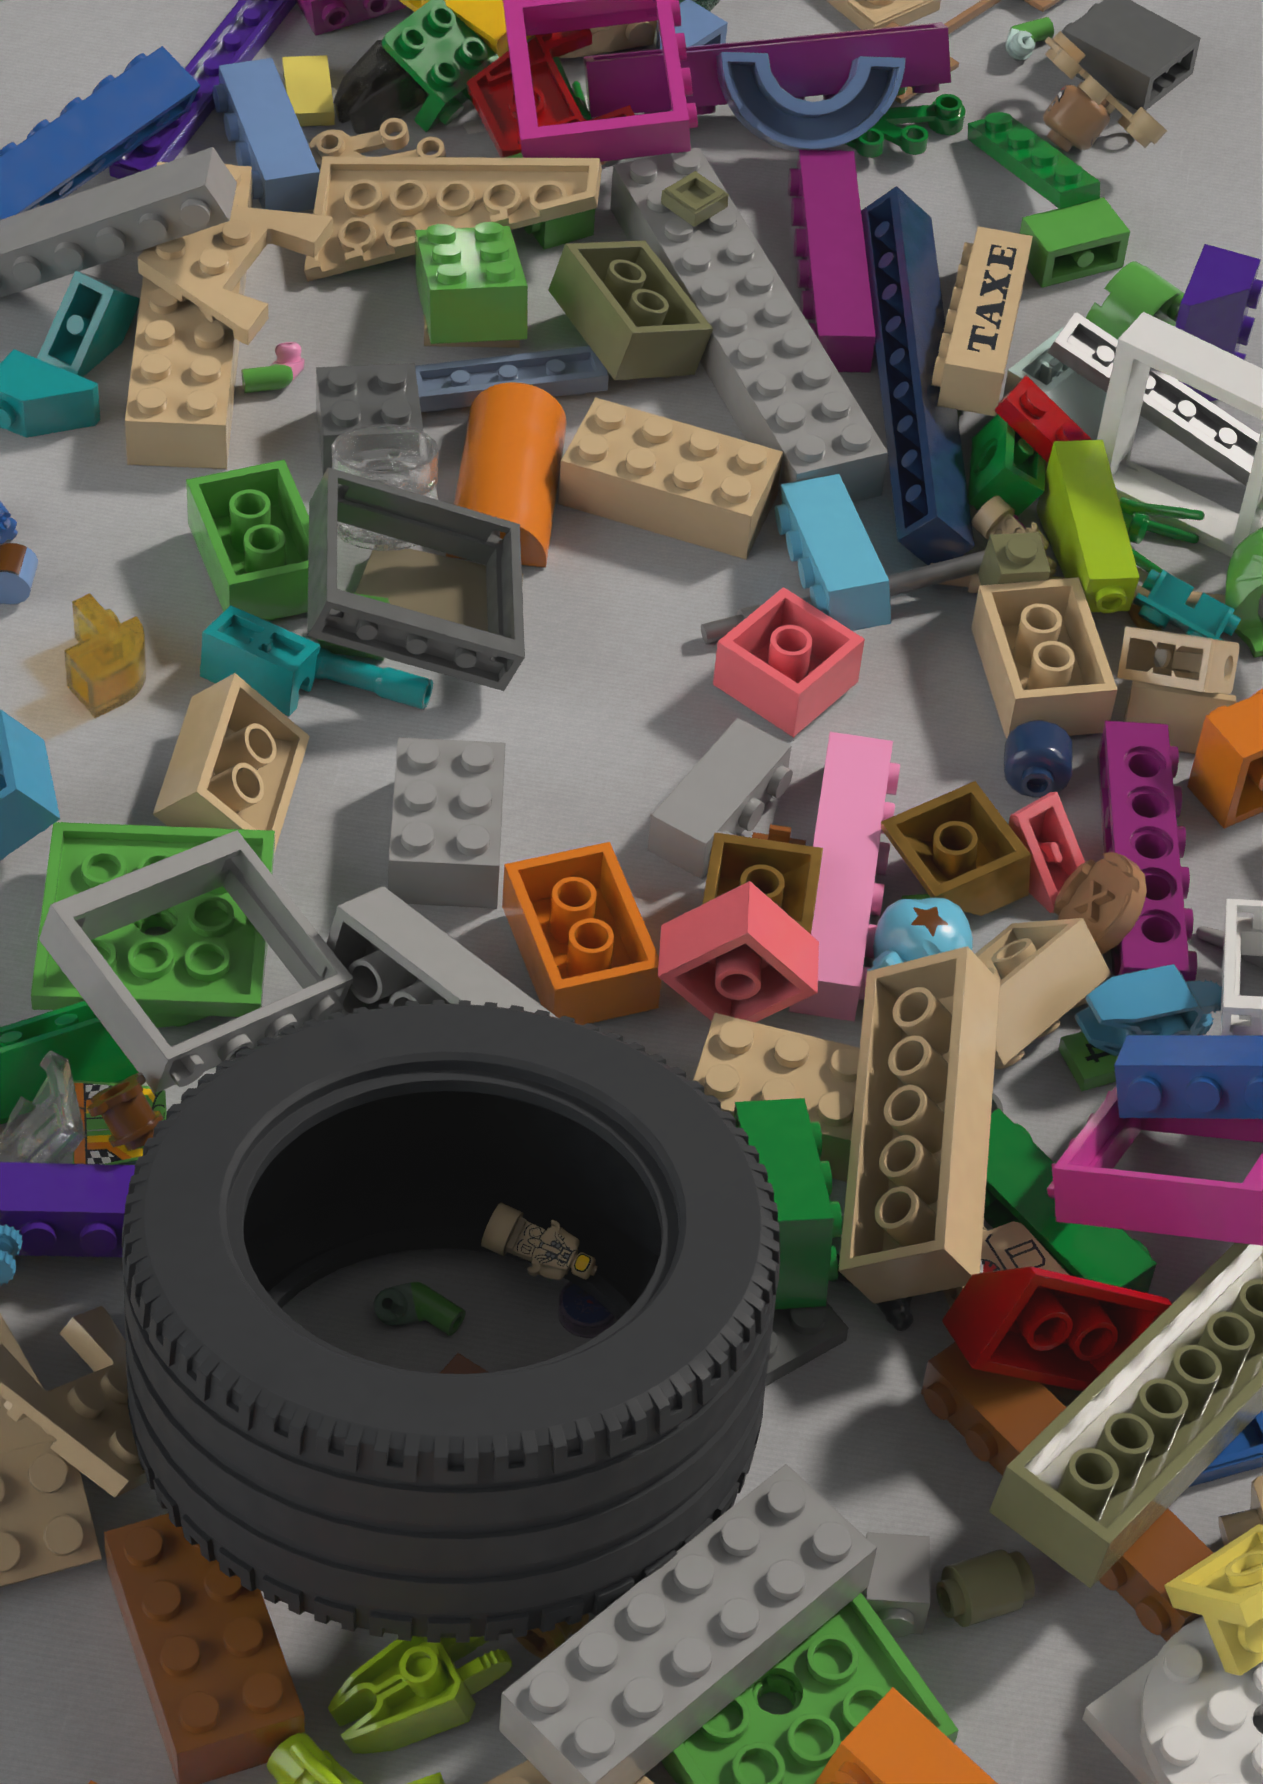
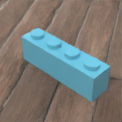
(834, 552)

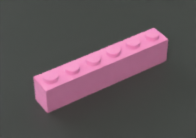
(849, 832)

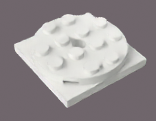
(1184, 1716)

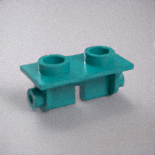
(1167, 605)

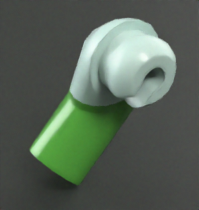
(1023, 37)

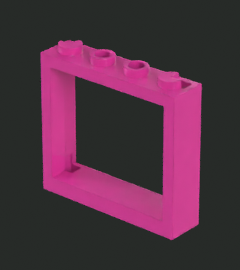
(610, 137)
(1097, 1195)

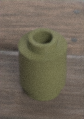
(985, 1587)

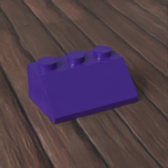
(1220, 299)

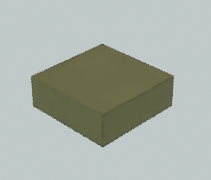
(694, 198)

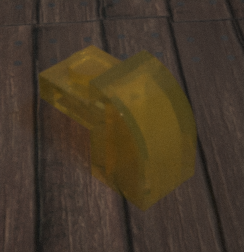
(109, 659)

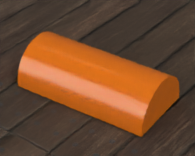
(514, 462)

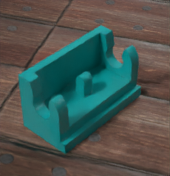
(261, 654)

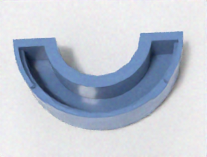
(803, 124)

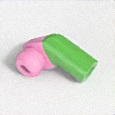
(278, 374)

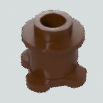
(126, 1112)

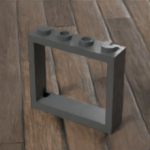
(399, 632)

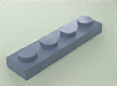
(555, 371)

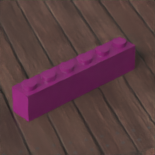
(832, 256)

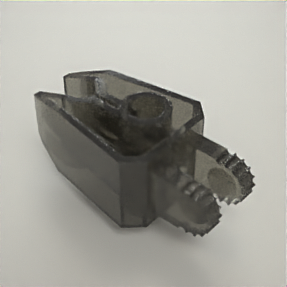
(376, 91)

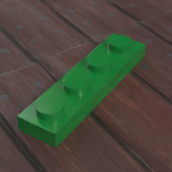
(1033, 160)

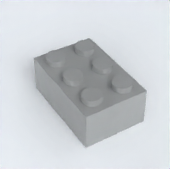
(447, 822)

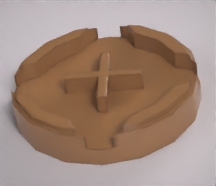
(1106, 896)

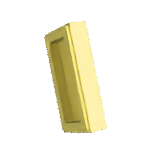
(309, 89)

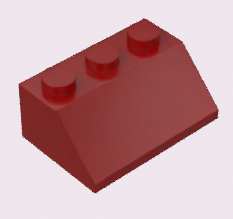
(1047, 1324)

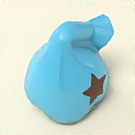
(919, 929)

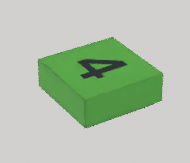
(1087, 1063)

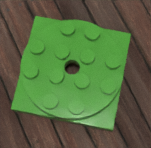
(198, 969)
(832, 1687)

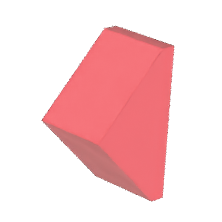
(1052, 846)

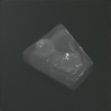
(50, 1124)

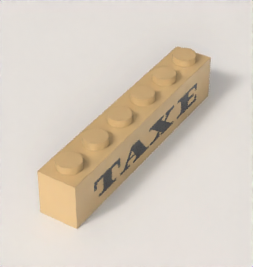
(981, 321)

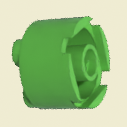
(1132, 292)

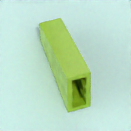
(1087, 524)

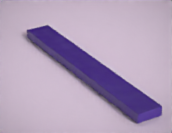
(233, 41)

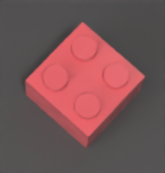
(788, 661)
(739, 956)

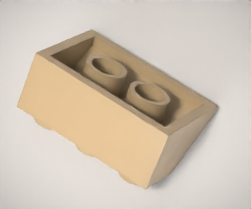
(232, 762)
(1041, 976)

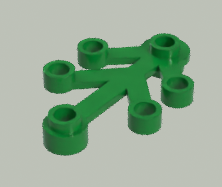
(943, 117)

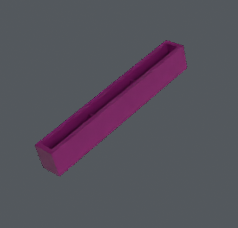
(799, 63)

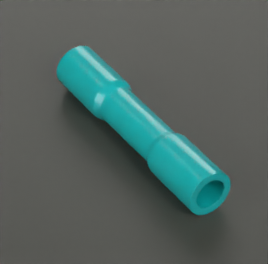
(385, 682)

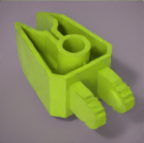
(413, 1692)

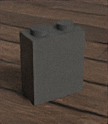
(1133, 51)

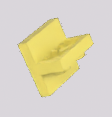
(1230, 1598)

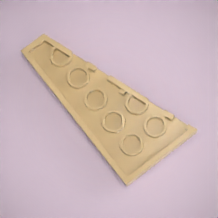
(386, 199)

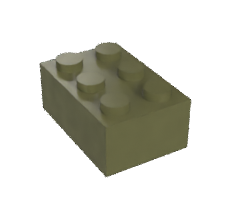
(630, 309)

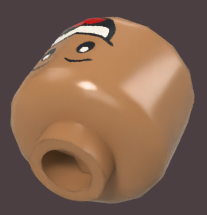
(1075, 119)

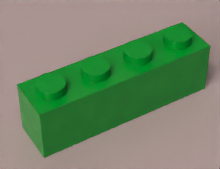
(68, 1032)
(1018, 1193)

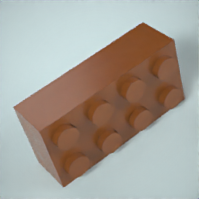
(201, 1653)

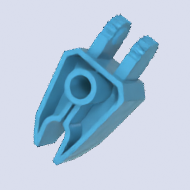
(1148, 1004)

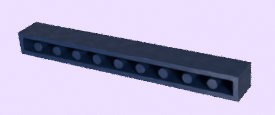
(920, 436)

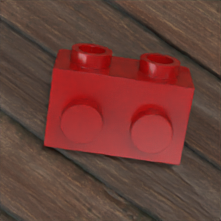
(1037, 418)

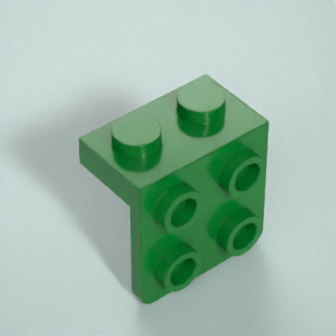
(440, 57)

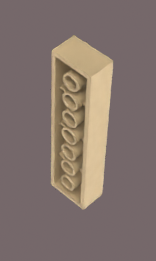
(183, 375)

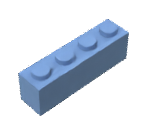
(267, 135)

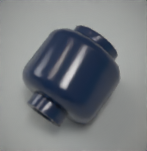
(1038, 758)

